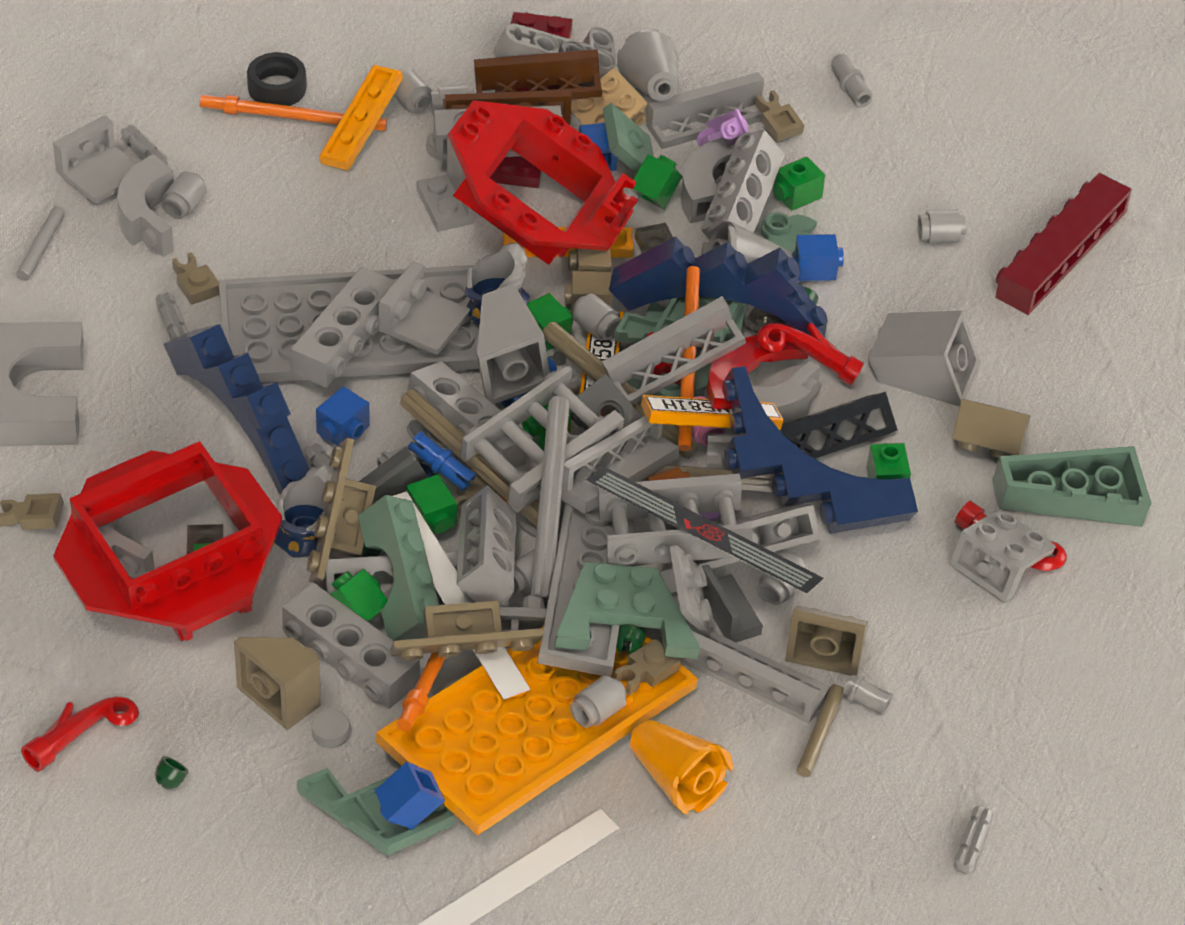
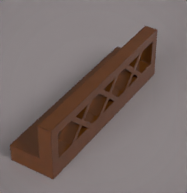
(540, 71)
(526, 98)

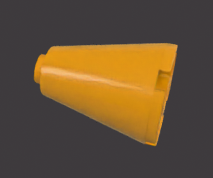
(682, 764)

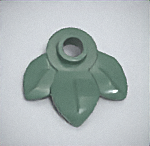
(783, 229)

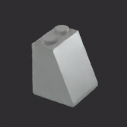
(509, 346)
(926, 354)

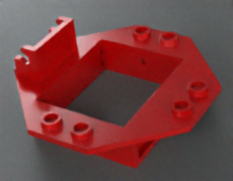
(486, 136)
(186, 590)

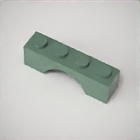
(394, 528)

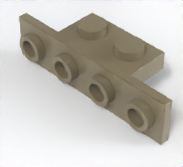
(339, 526)
(464, 628)

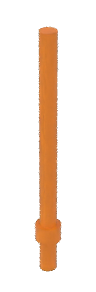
(232, 105)
(688, 381)
(417, 699)

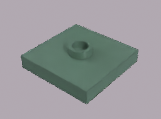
(626, 138)

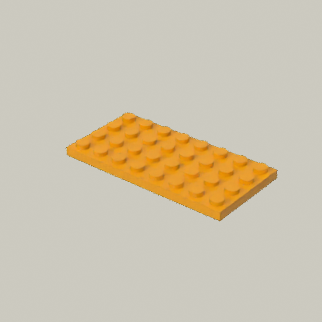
(504, 752)

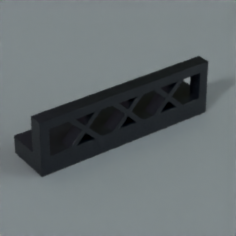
(834, 416)

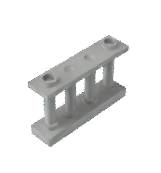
(527, 486)
(697, 494)

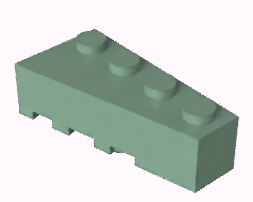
(1075, 484)

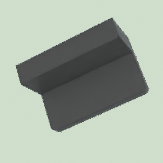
(395, 474)
(730, 607)

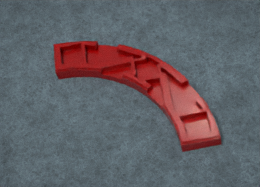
(746, 355)

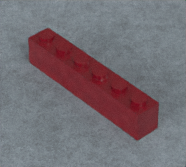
(1062, 243)

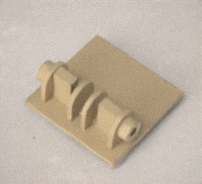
(615, 91)

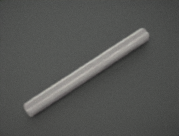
(550, 496)

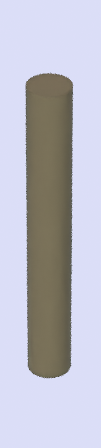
(820, 730)

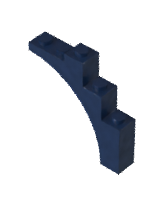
(763, 283)
(257, 407)
(762, 449)

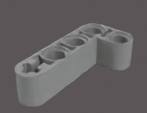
(522, 40)

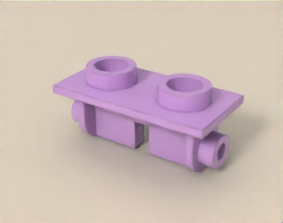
(725, 126)

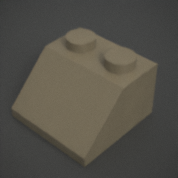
(990, 428)
(826, 640)
(278, 677)

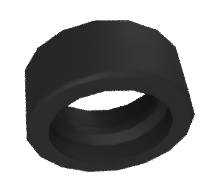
(277, 64)

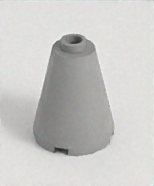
(650, 63)
(741, 239)

